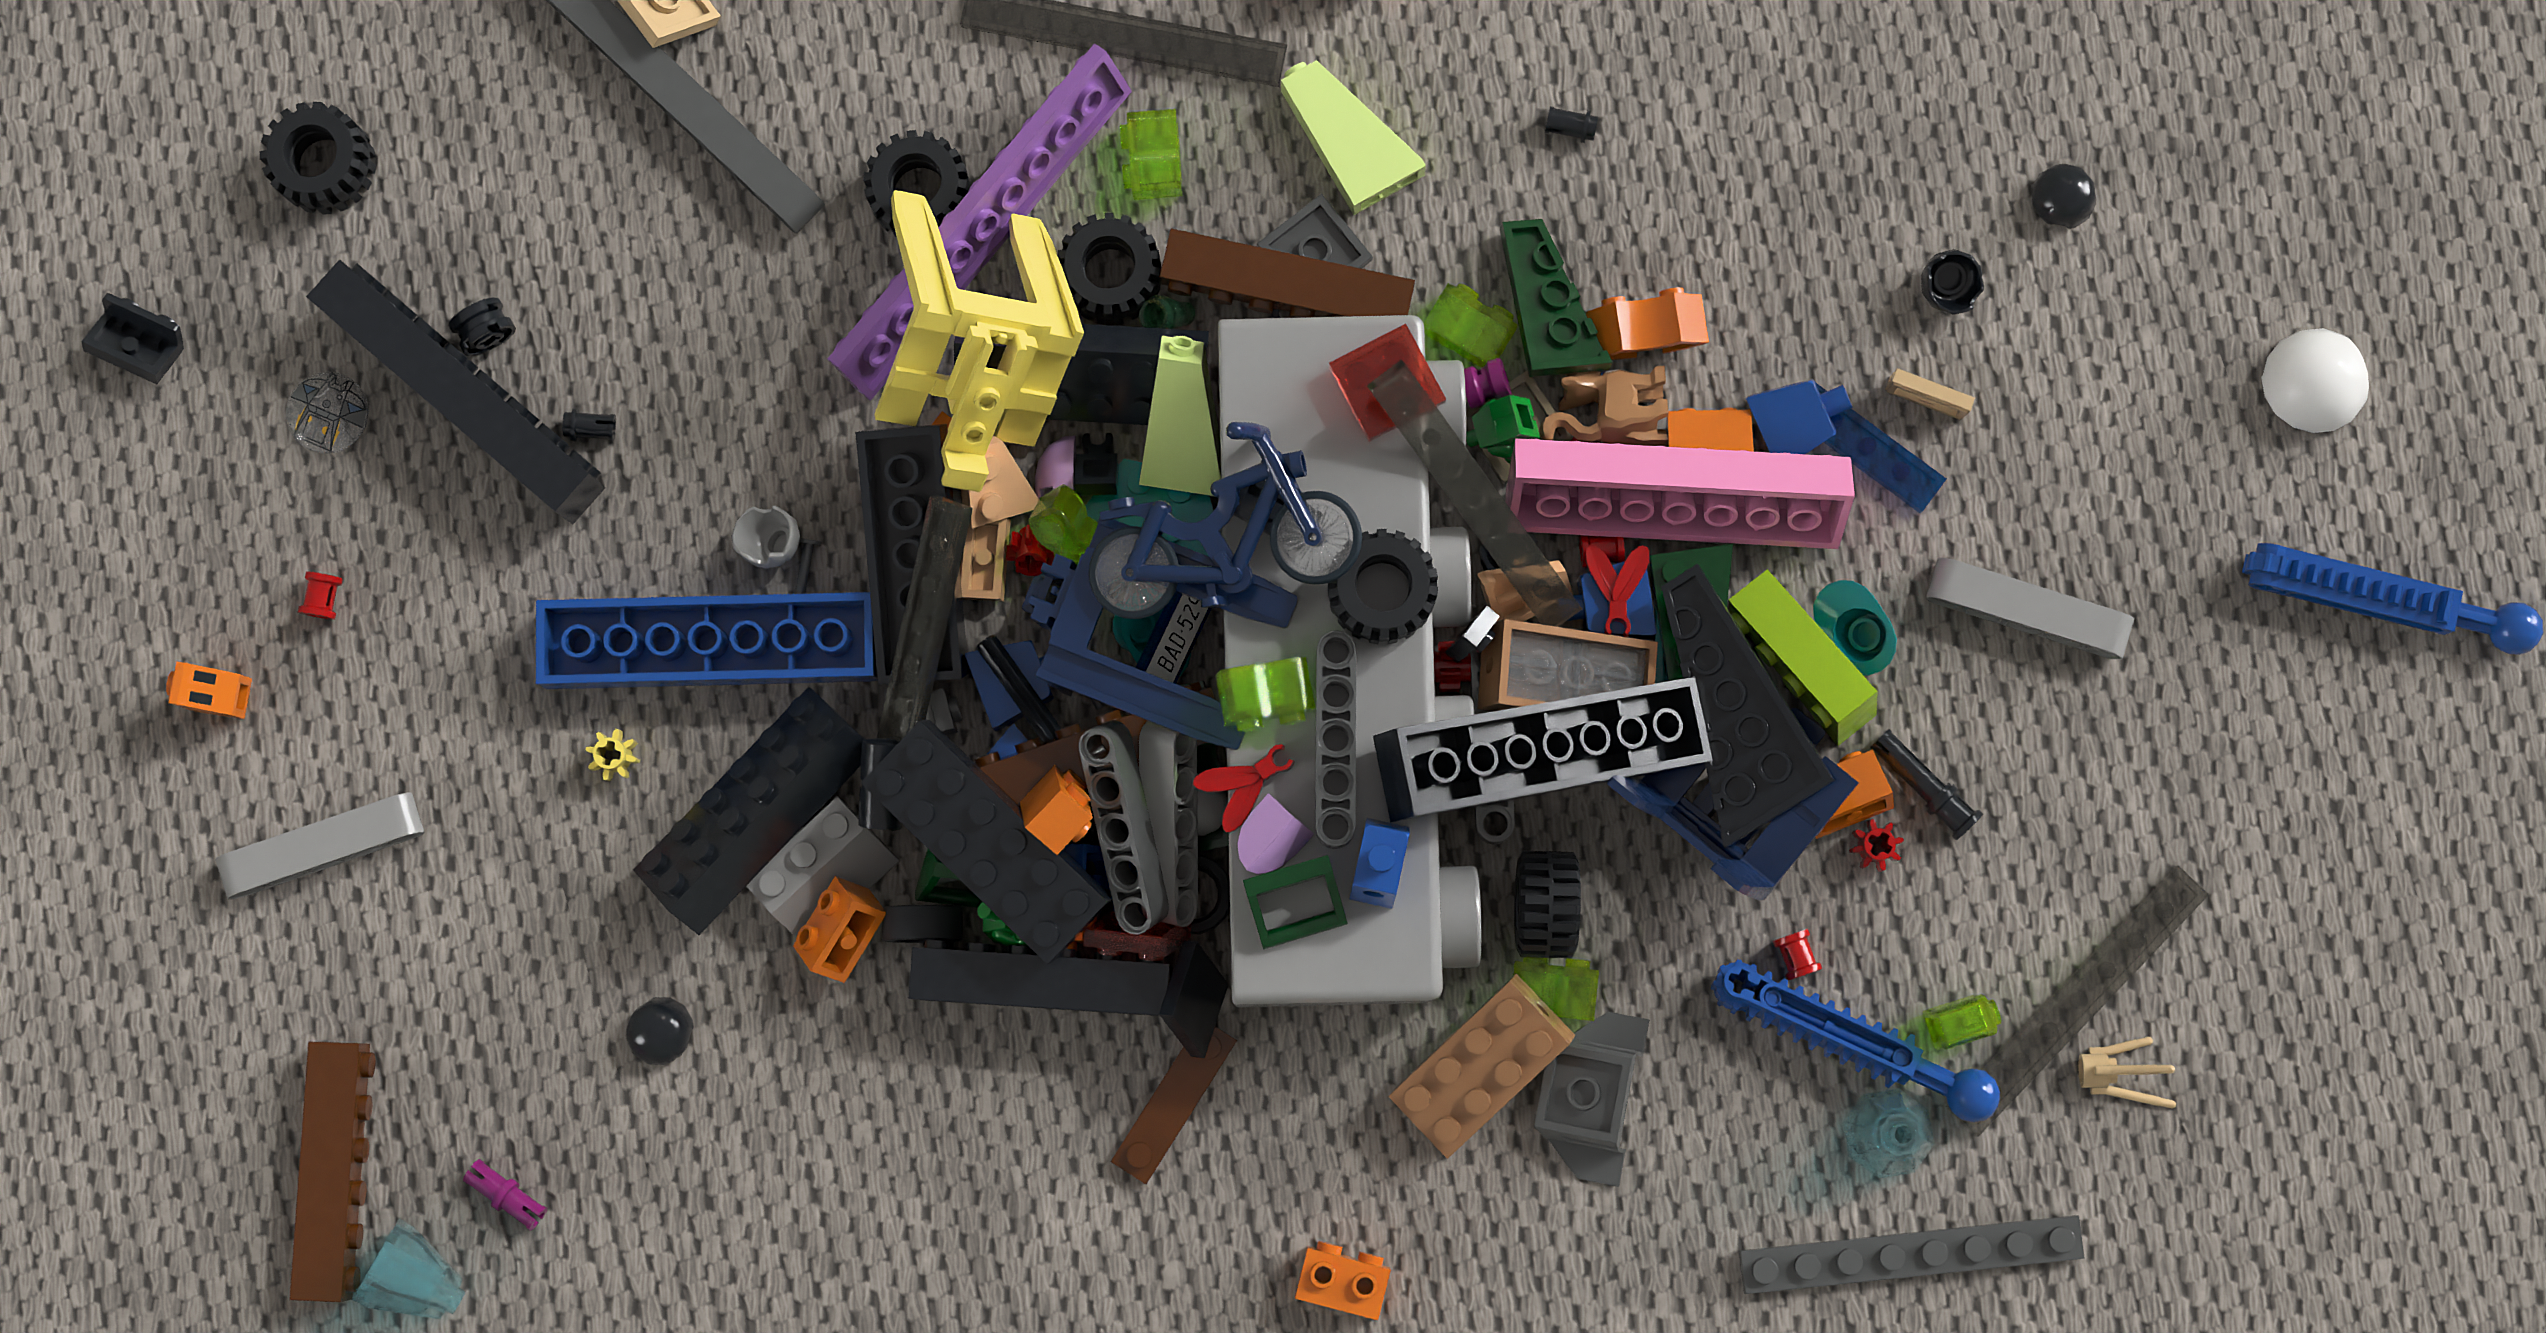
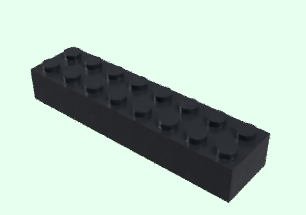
(449, 384)
(1541, 748)

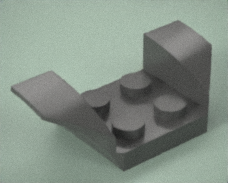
(1588, 1096)

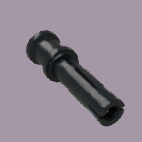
(1940, 798)

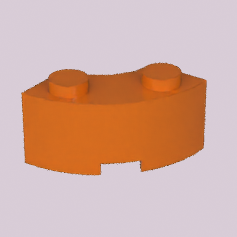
(1666, 322)

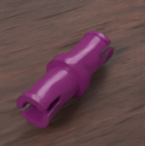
(504, 1194)

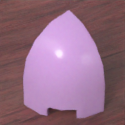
(1056, 466)
(1270, 837)

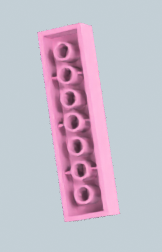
(1680, 493)

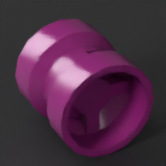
(1486, 383)

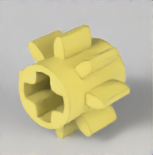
(615, 765)

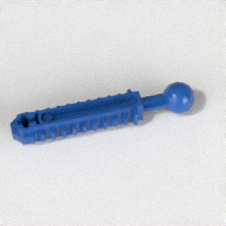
(2388, 597)
(1969, 1093)

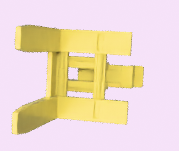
(1037, 334)

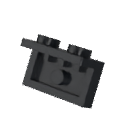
(134, 339)

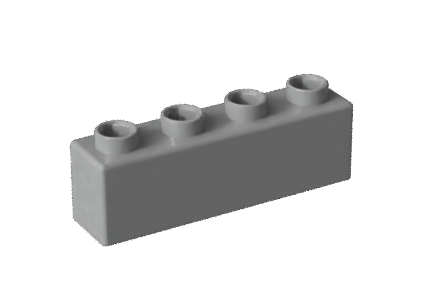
(1282, 379)

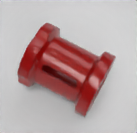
(1611, 546)
(320, 595)
(1797, 954)

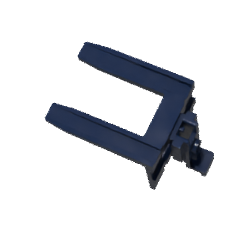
(1066, 606)
(1765, 863)

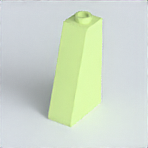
(1349, 138)
(1182, 427)

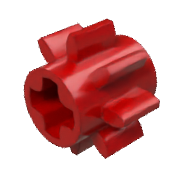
(1028, 552)
(1448, 672)
(1888, 843)

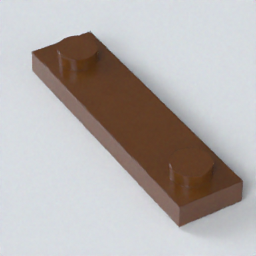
(1171, 1108)

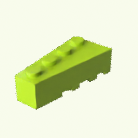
(1804, 657)

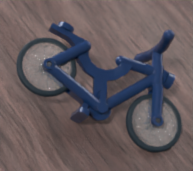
(1310, 537)

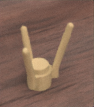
(2098, 1071)

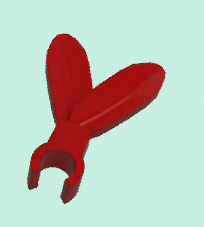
(1617, 588)
(1247, 782)

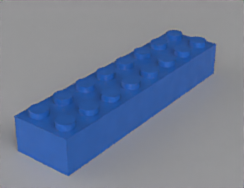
(705, 640)

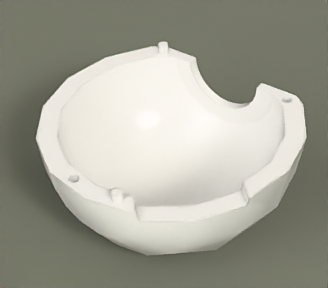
(2316, 380)

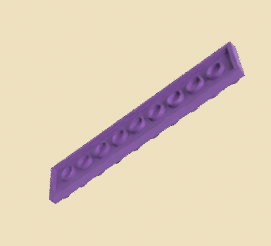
(981, 219)

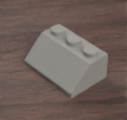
(808, 863)

